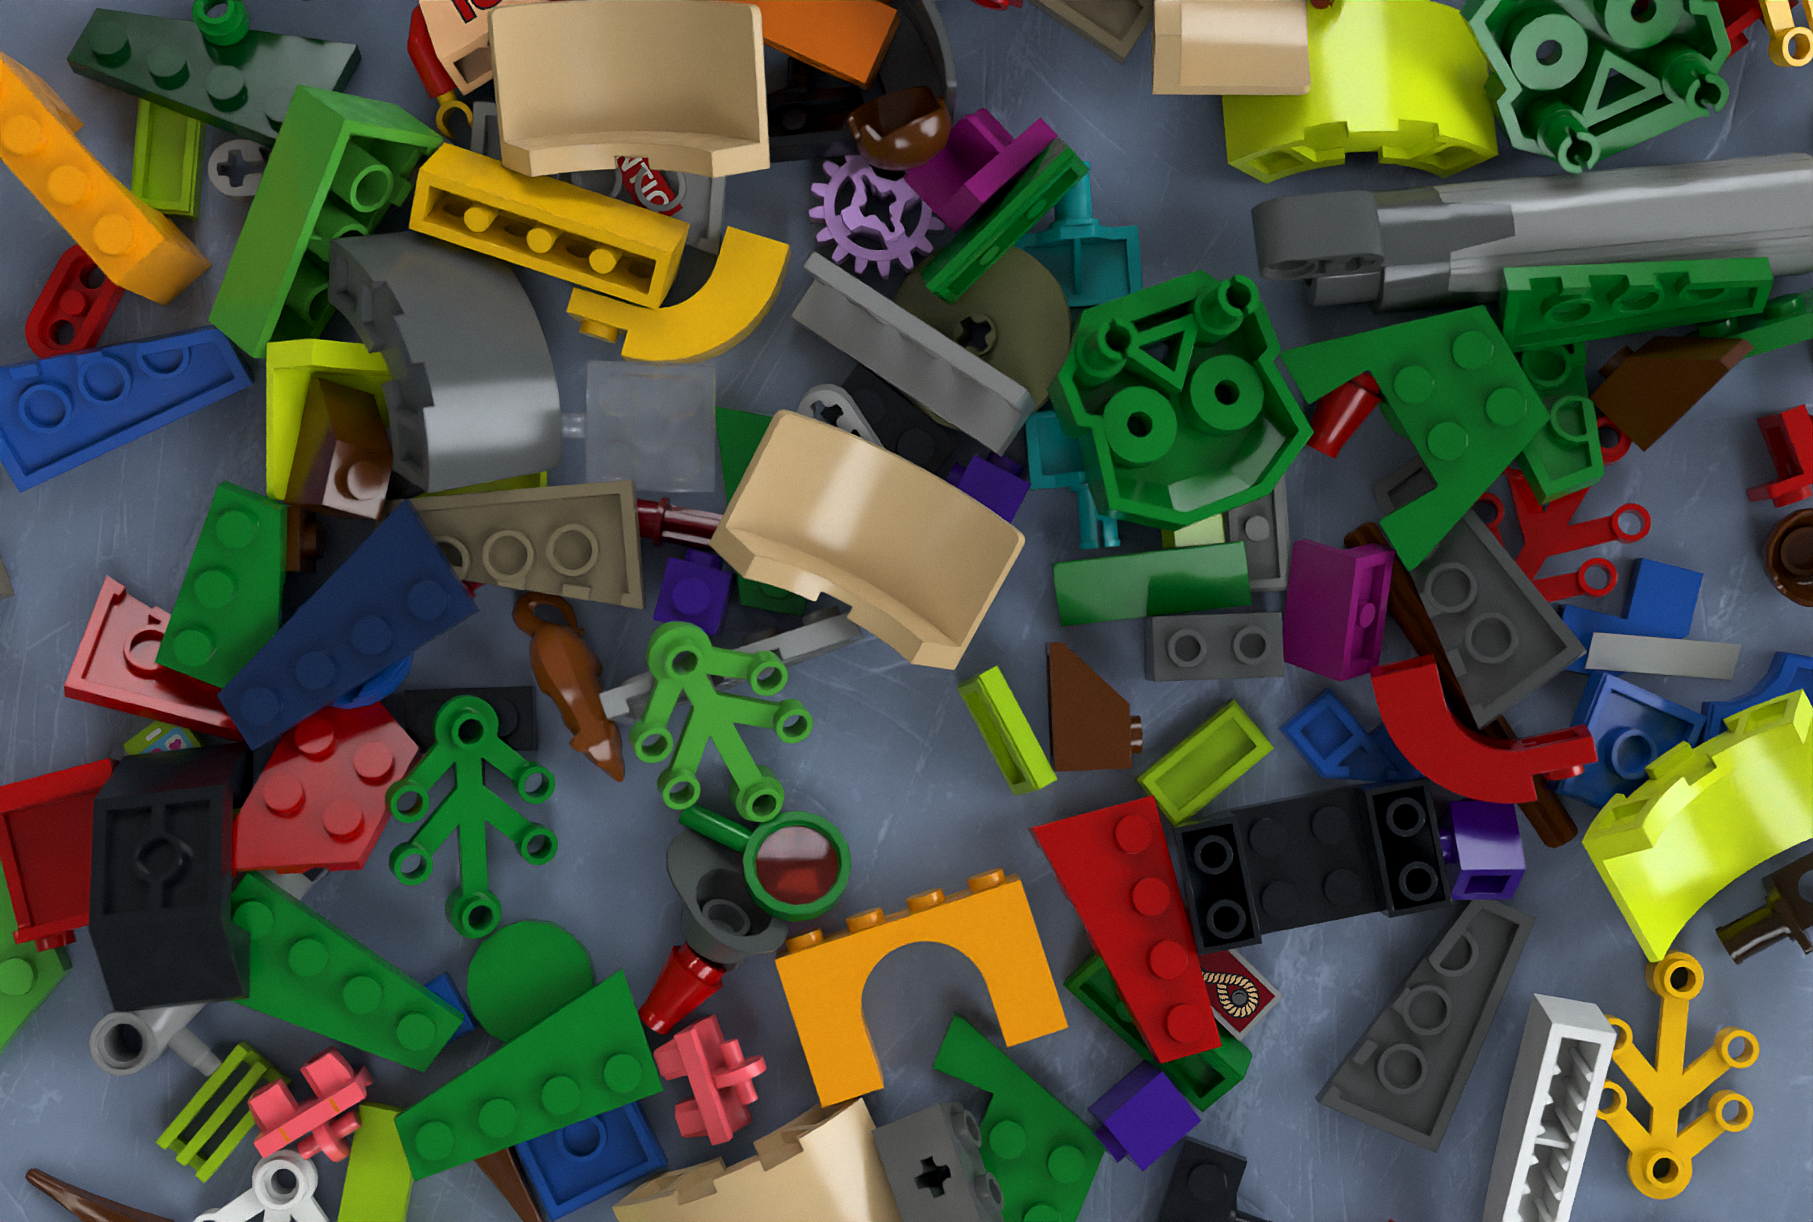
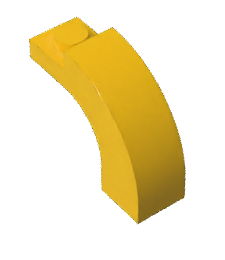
(705, 325)

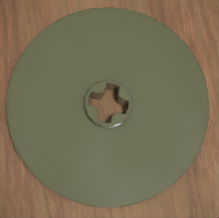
(1025, 313)

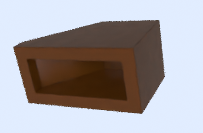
(1662, 381)
(340, 454)
(1086, 717)

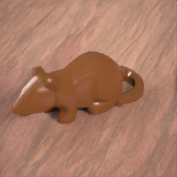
(569, 675)

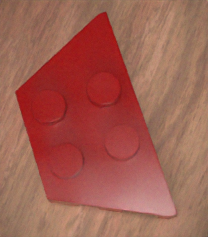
(323, 793)

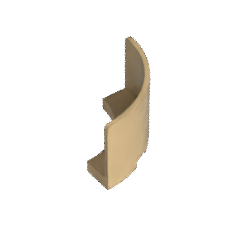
(1230, 47)
(632, 83)
(871, 532)
(804, 1172)

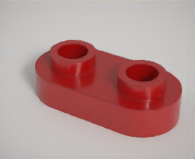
(71, 300)

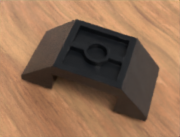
(1311, 861)
(167, 878)

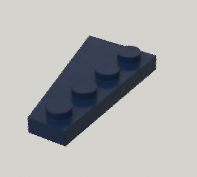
(360, 622)

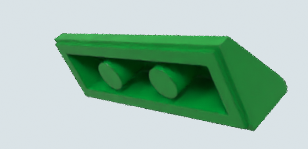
(1003, 221)
(1152, 583)
(1200, 1076)

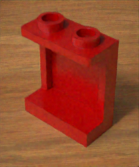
(49, 851)

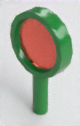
(790, 864)

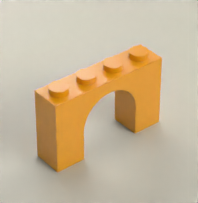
(111, 224)
(828, 974)

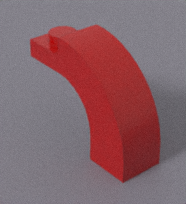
(1459, 758)

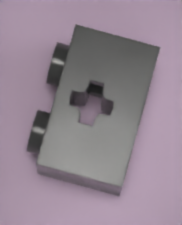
(1213, 646)
(920, 1148)

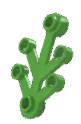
(713, 716)

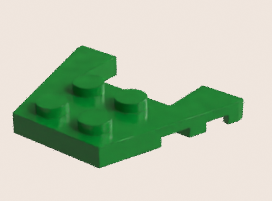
(1454, 397)
(1028, 1135)

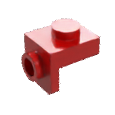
(1790, 445)

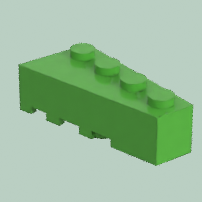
(326, 179)

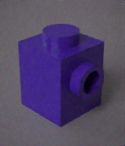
(992, 483)
(695, 592)
(1482, 849)
(1142, 1116)

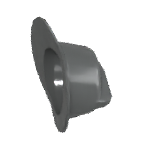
(717, 909)

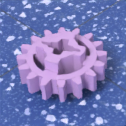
(853, 225)

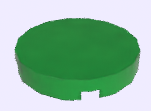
(526, 976)

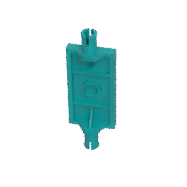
(1092, 268)

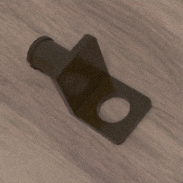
(1781, 917)

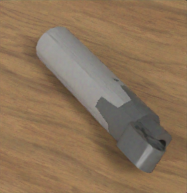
(1454, 239)

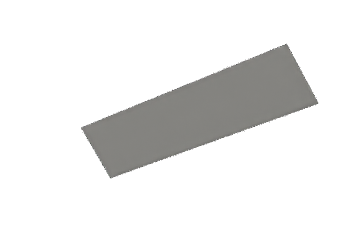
(1662, 656)

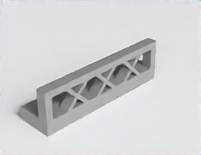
(913, 356)

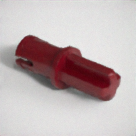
(676, 524)

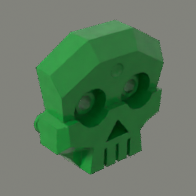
(1567, 103)
(1194, 450)

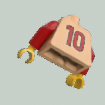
(452, 50)

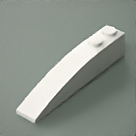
(1549, 1111)

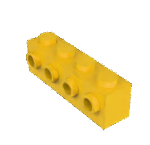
(548, 226)

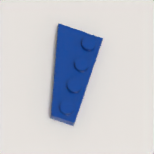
(102, 397)

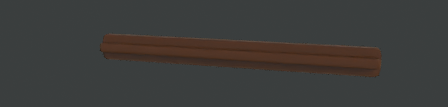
(1405, 605)

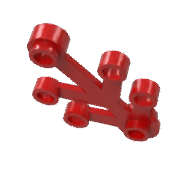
(1547, 531)

